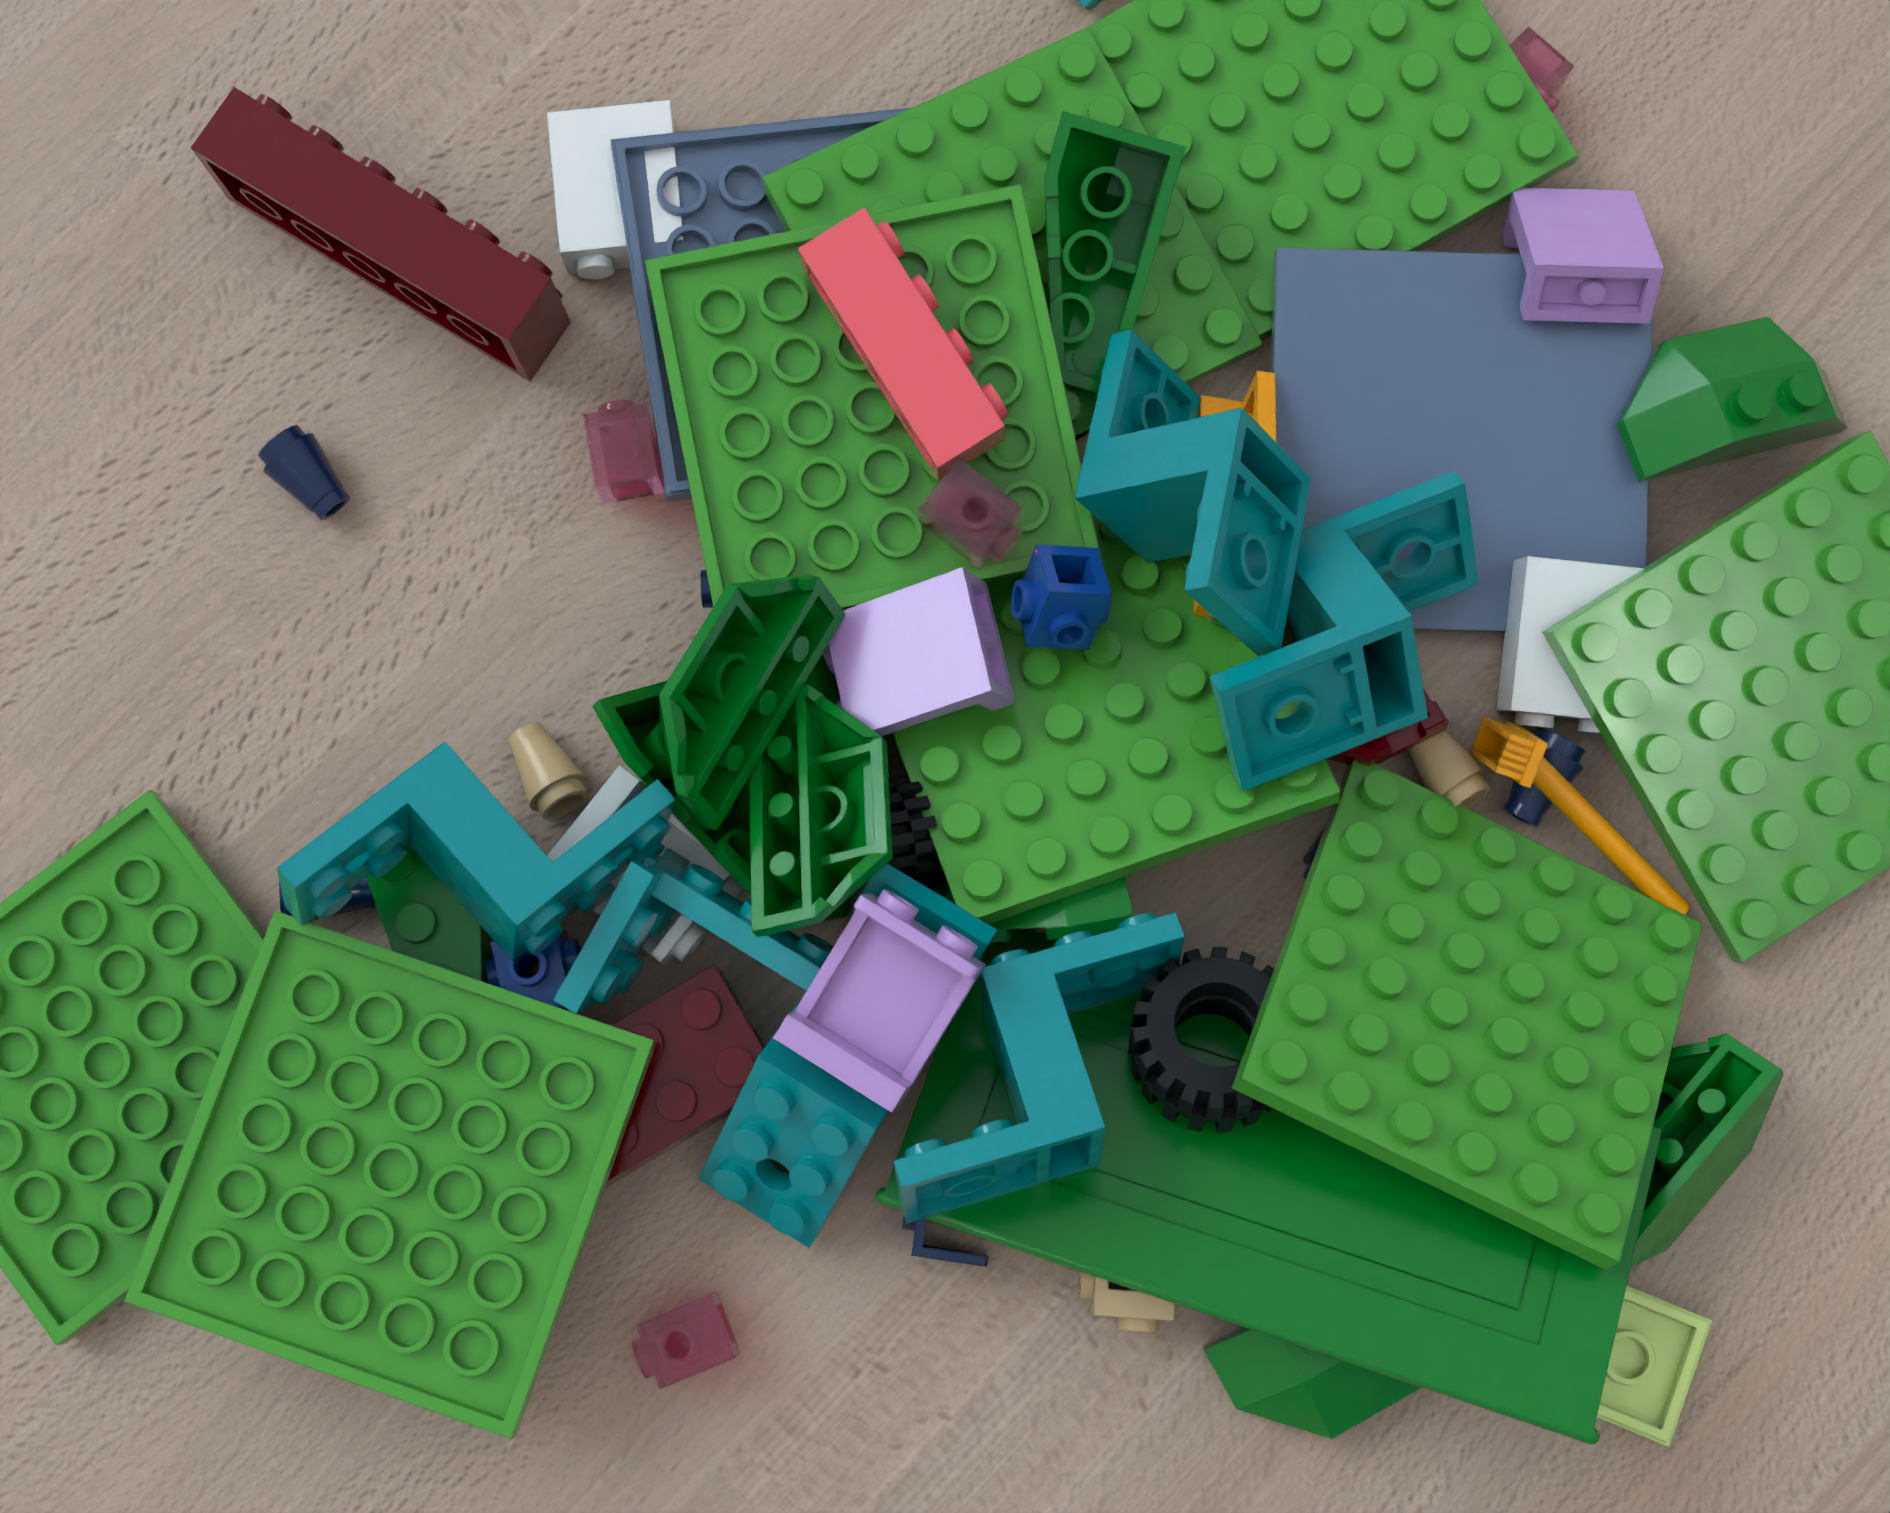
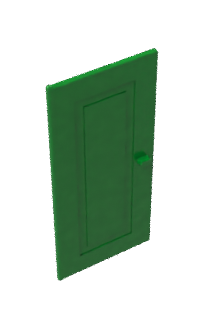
(1289, 1230)

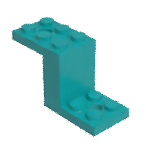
(1195, 490)
(1351, 633)
(474, 851)
(1041, 1067)
(807, 1115)

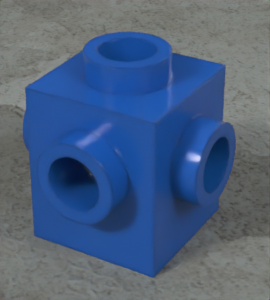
(1062, 597)
(517, 974)

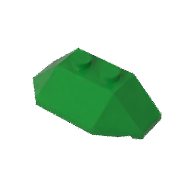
(1725, 399)
(741, 684)
(816, 815)
(1709, 1123)
(1299, 1383)

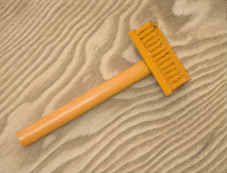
(1519, 755)

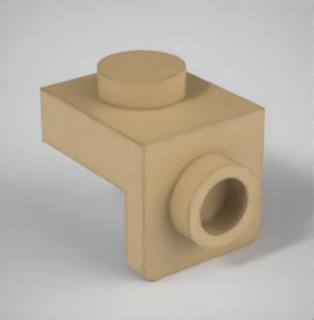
(1133, 1308)

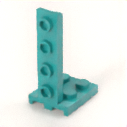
(644, 907)

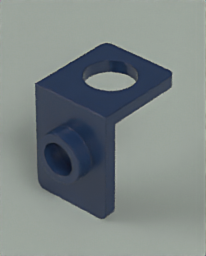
(937, 1252)

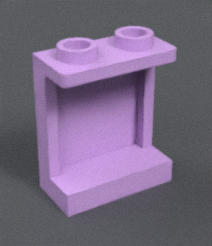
(1583, 255)
(920, 654)
(882, 999)

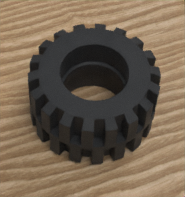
(1168, 1071)

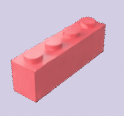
(903, 343)

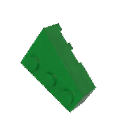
(428, 920)

